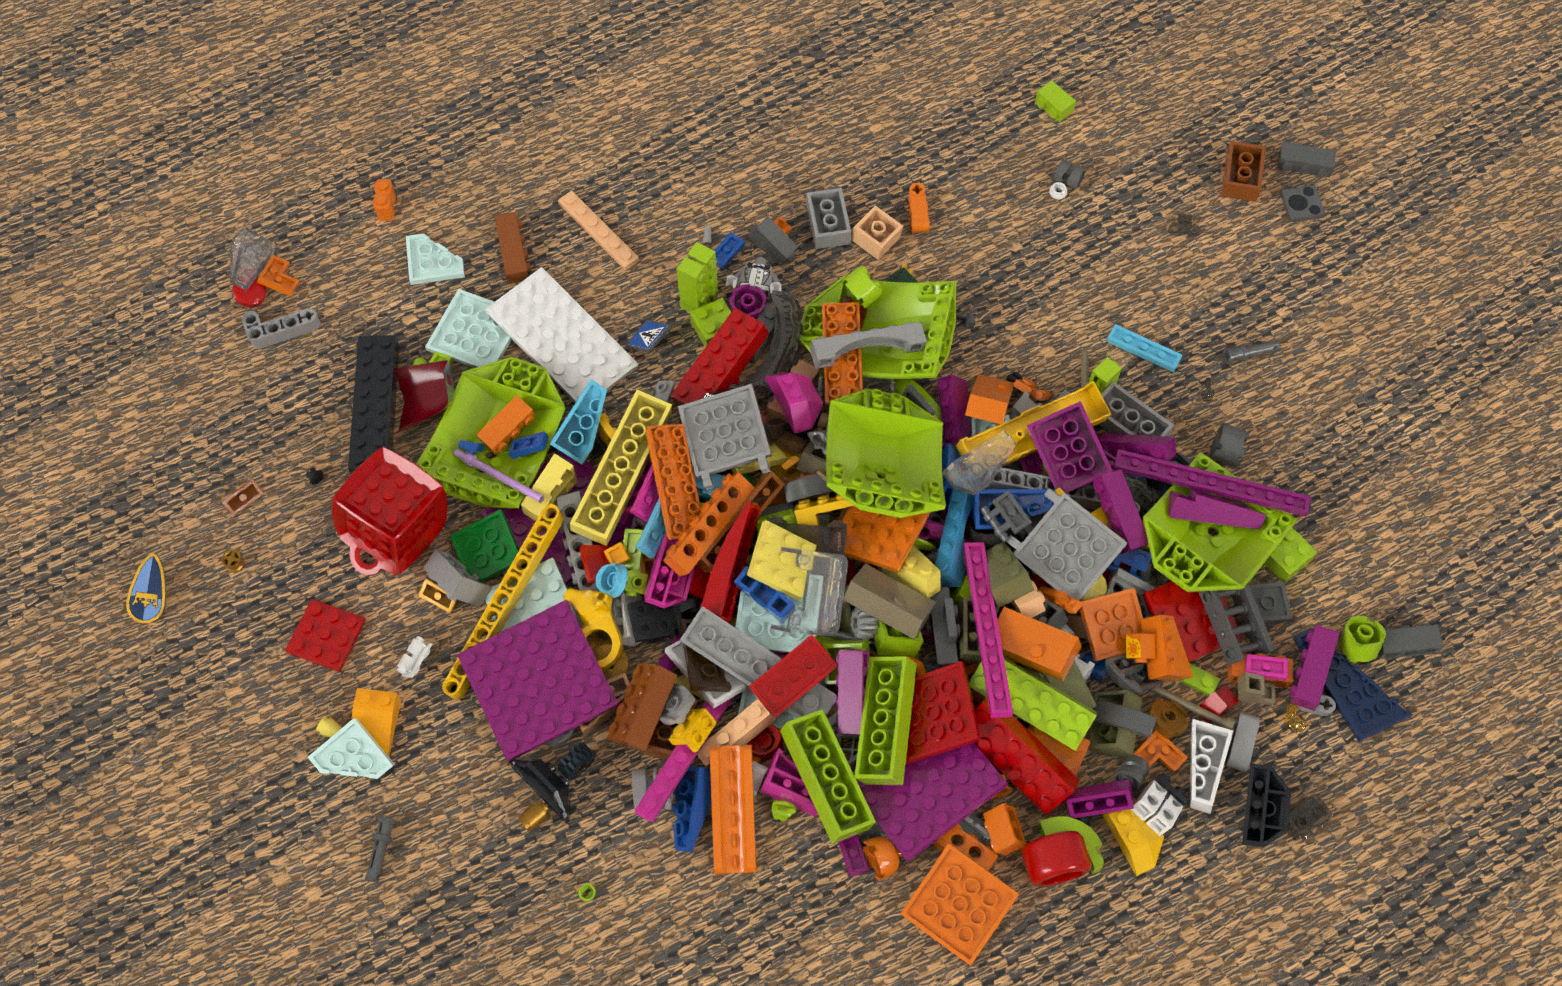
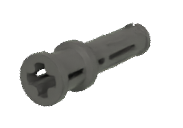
(1243, 352)
(382, 839)

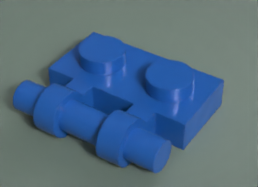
(1136, 559)

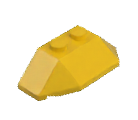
(1135, 839)

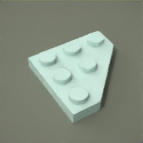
(431, 261)
(352, 753)

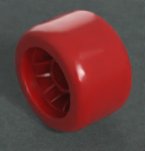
(1056, 858)

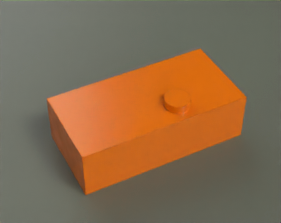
(989, 399)
(1037, 644)

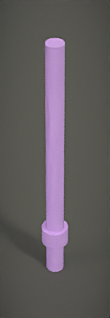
(471, 461)

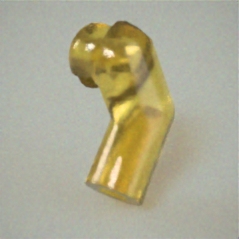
(1292, 719)

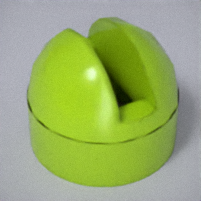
(590, 895)

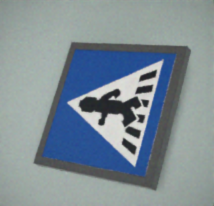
(648, 336)

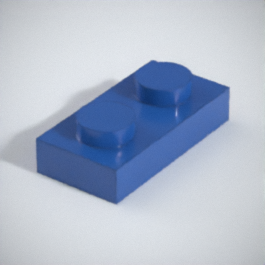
(728, 249)
(528, 445)

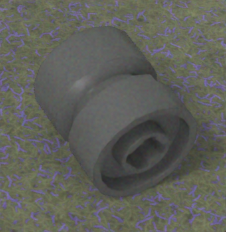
(1074, 178)
(1135, 769)

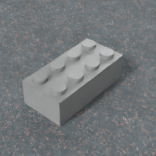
(1132, 415)

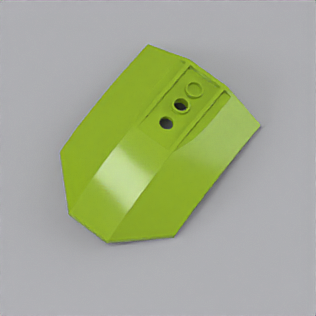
(900, 303)
(475, 402)
(887, 437)
(1208, 562)

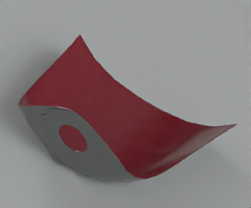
(425, 391)

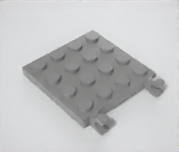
(725, 433)
(1068, 547)

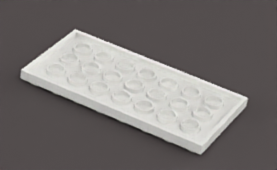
(560, 335)

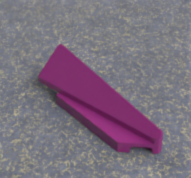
(1213, 509)

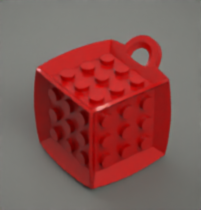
(389, 512)

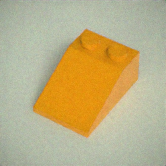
(378, 714)

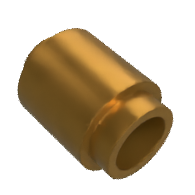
(534, 815)

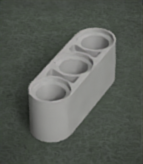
(1243, 742)

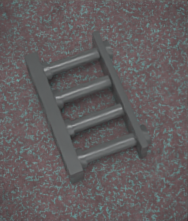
(1250, 617)

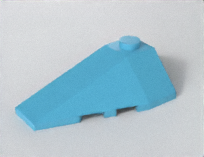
(580, 427)

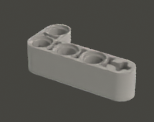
(303, 321)

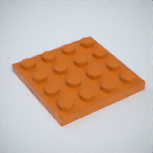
(880, 537)
(959, 904)

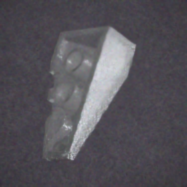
(979, 466)

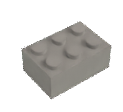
(828, 218)

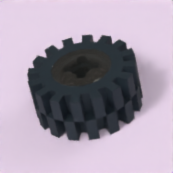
(576, 761)

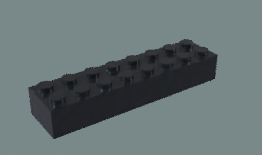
(373, 397)

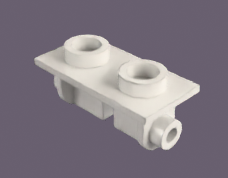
(409, 665)

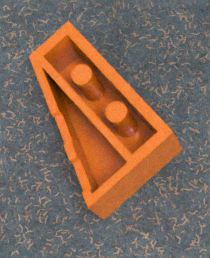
(1171, 659)

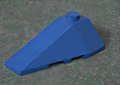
(1030, 500)
(691, 806)

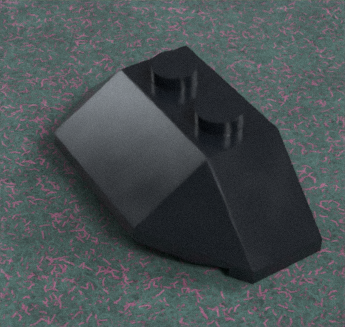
(546, 784)
(1265, 807)

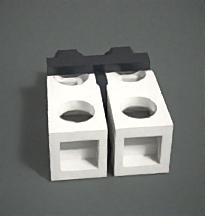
(1161, 803)

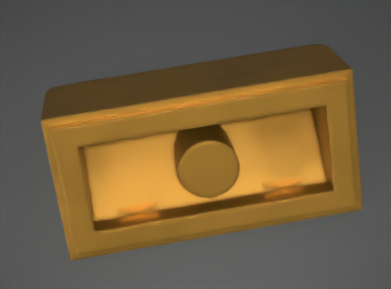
(437, 596)

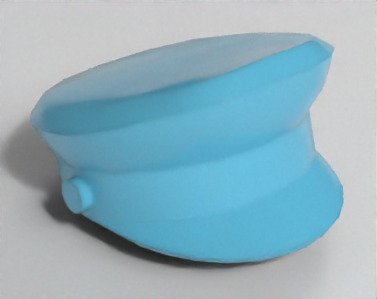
(612, 579)

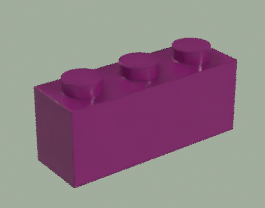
(1101, 799)

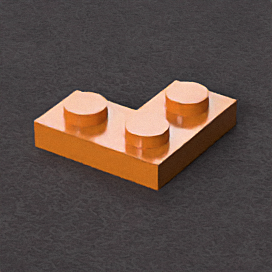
(275, 277)
(1161, 749)

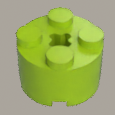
(862, 287)
(1361, 639)

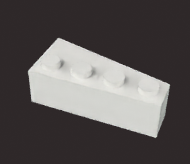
(1207, 761)

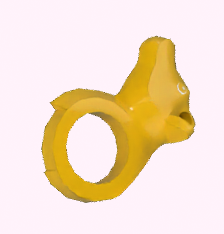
(596, 614)

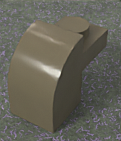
(1254, 689)

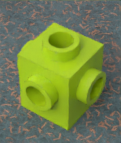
(636, 582)

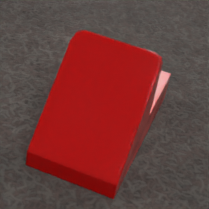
(1219, 702)

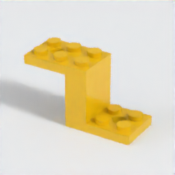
(807, 512)

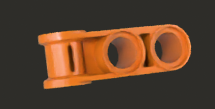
(918, 209)

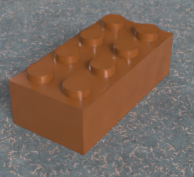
(641, 706)

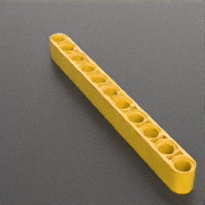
(506, 591)

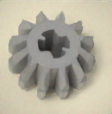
(863, 625)

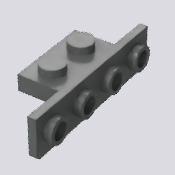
(945, 627)

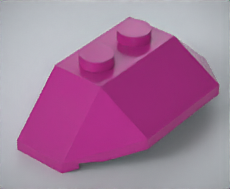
(797, 399)
(664, 585)

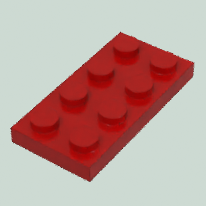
(793, 676)

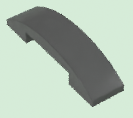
(805, 488)
(1125, 718)

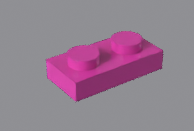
(1269, 667)

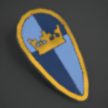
(148, 591)

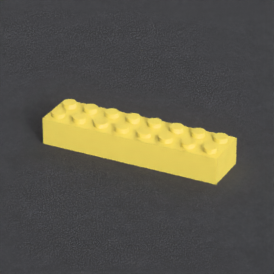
(619, 469)

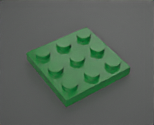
(486, 546)

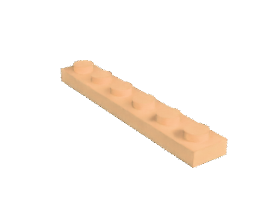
(598, 230)

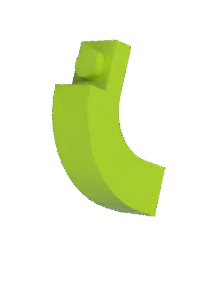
(1092, 841)

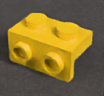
(694, 729)

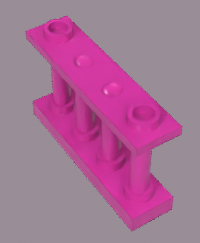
(643, 498)

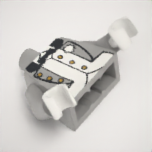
(756, 275)

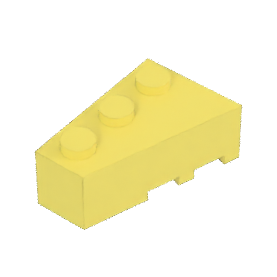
(554, 481)
(918, 574)

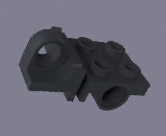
(655, 623)

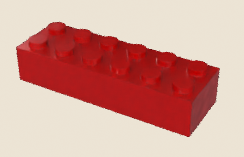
(722, 358)
(1024, 759)

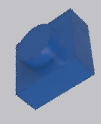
(471, 447)

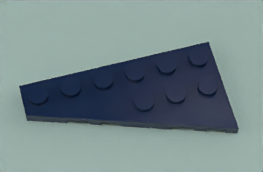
(1358, 697)

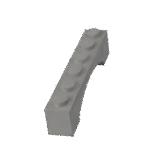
(906, 337)

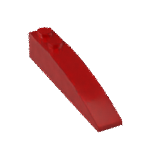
(729, 564)

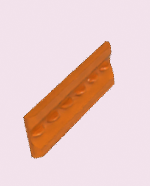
(846, 373)
(673, 477)
(733, 809)

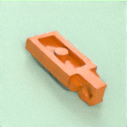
(1061, 599)

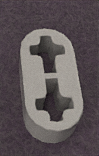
(1320, 708)

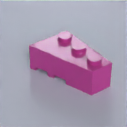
(785, 784)

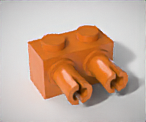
(1004, 829)

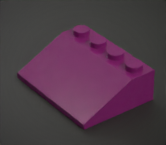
(1069, 448)

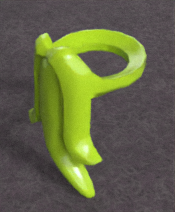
(782, 810)

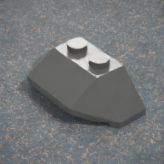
(1130, 674)

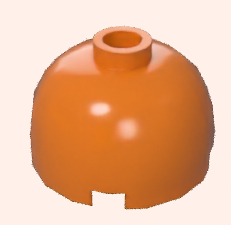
(882, 856)

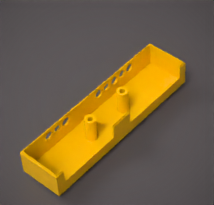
(1017, 427)

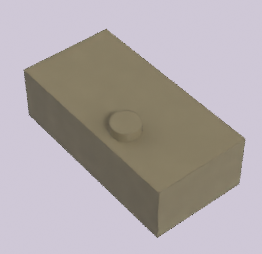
(889, 601)

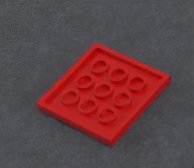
(1190, 618)
(941, 713)

